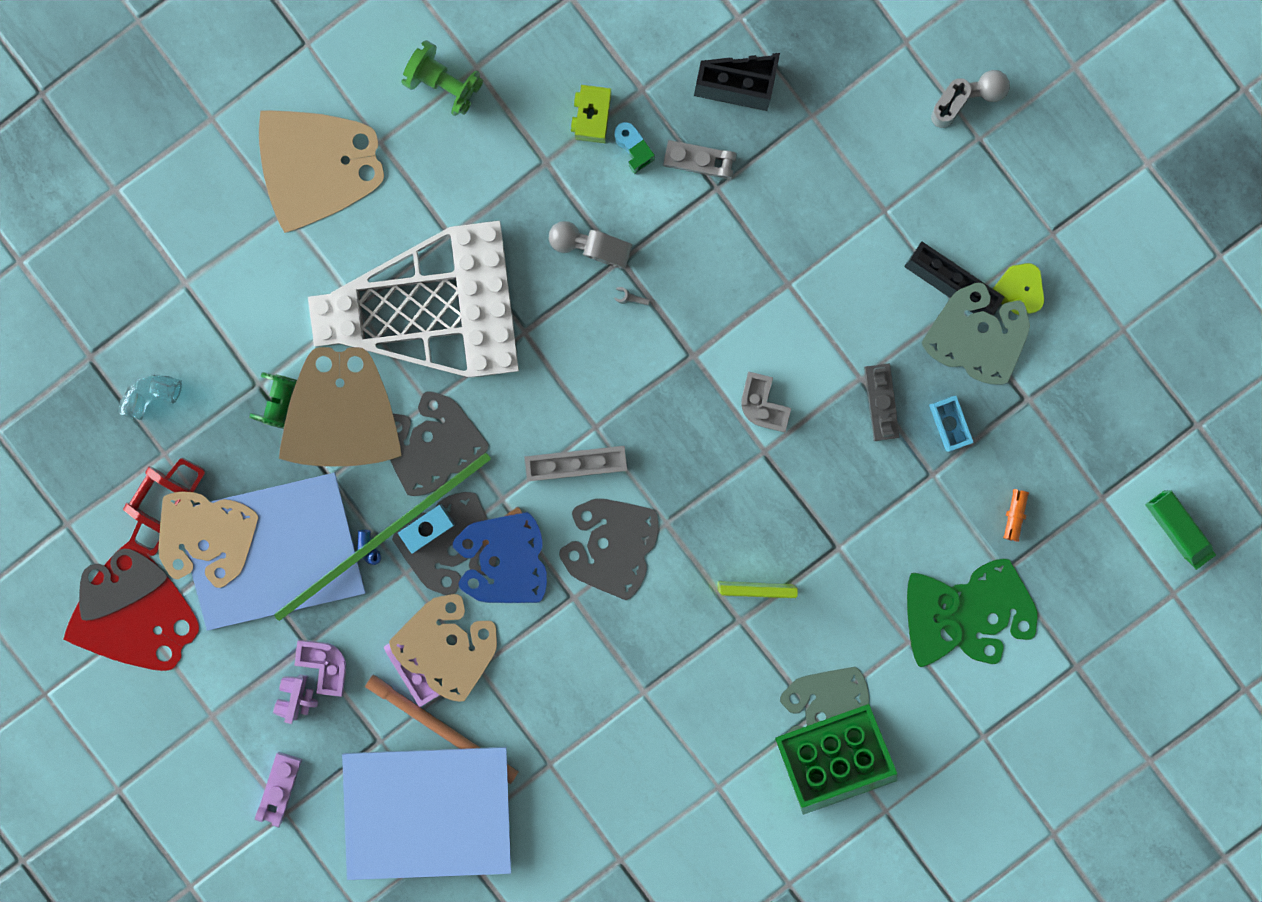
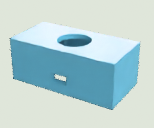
(960, 435)
(437, 518)

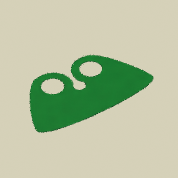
(923, 630)

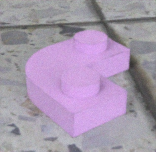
(328, 661)

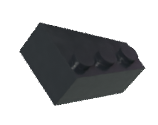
(738, 81)

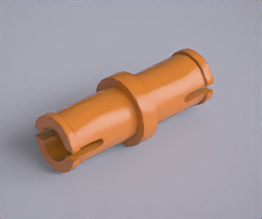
(1016, 515)

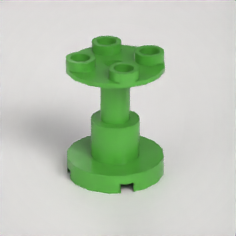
(425, 69)

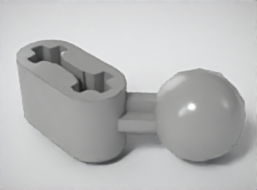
(991, 86)
(597, 246)

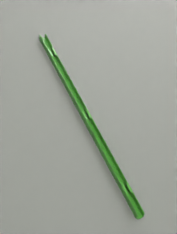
(385, 534)

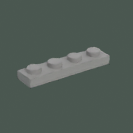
(575, 463)

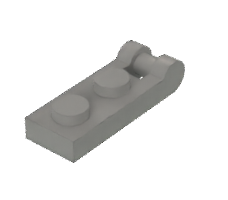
(699, 159)

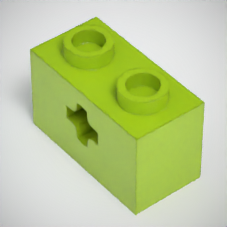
(596, 128)

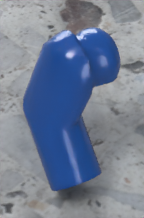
(372, 557)

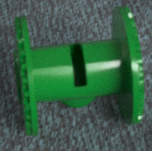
(277, 408)

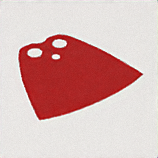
(128, 632)

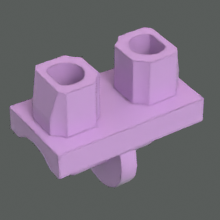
(290, 709)

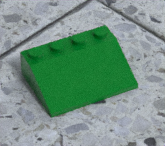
(836, 759)

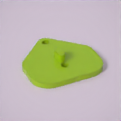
(1013, 286)

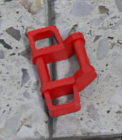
(151, 476)

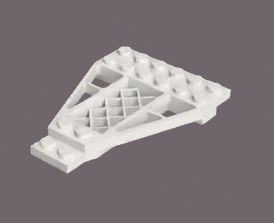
(482, 303)

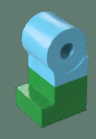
(630, 139)

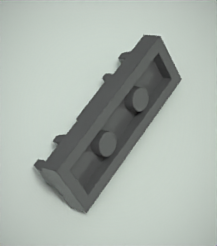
(881, 402)

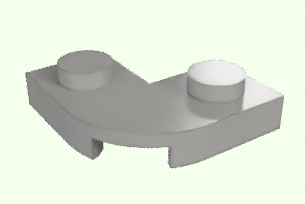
(757, 408)

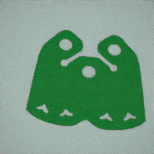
(982, 597)

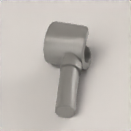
(630, 297)

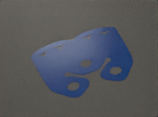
(517, 557)

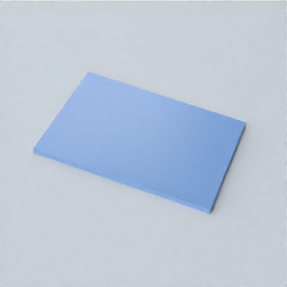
(295, 543)
(426, 813)

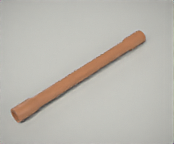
(386, 692)

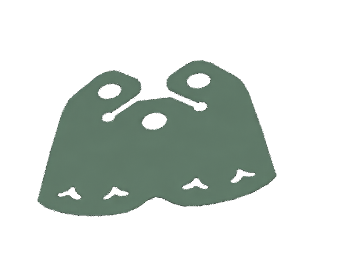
(971, 348)
(833, 694)

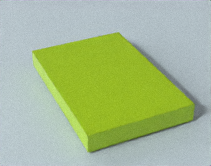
(752, 589)

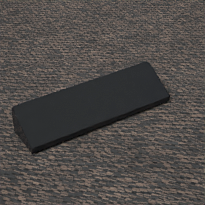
(948, 276)

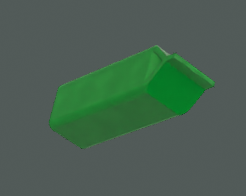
(1181, 528)

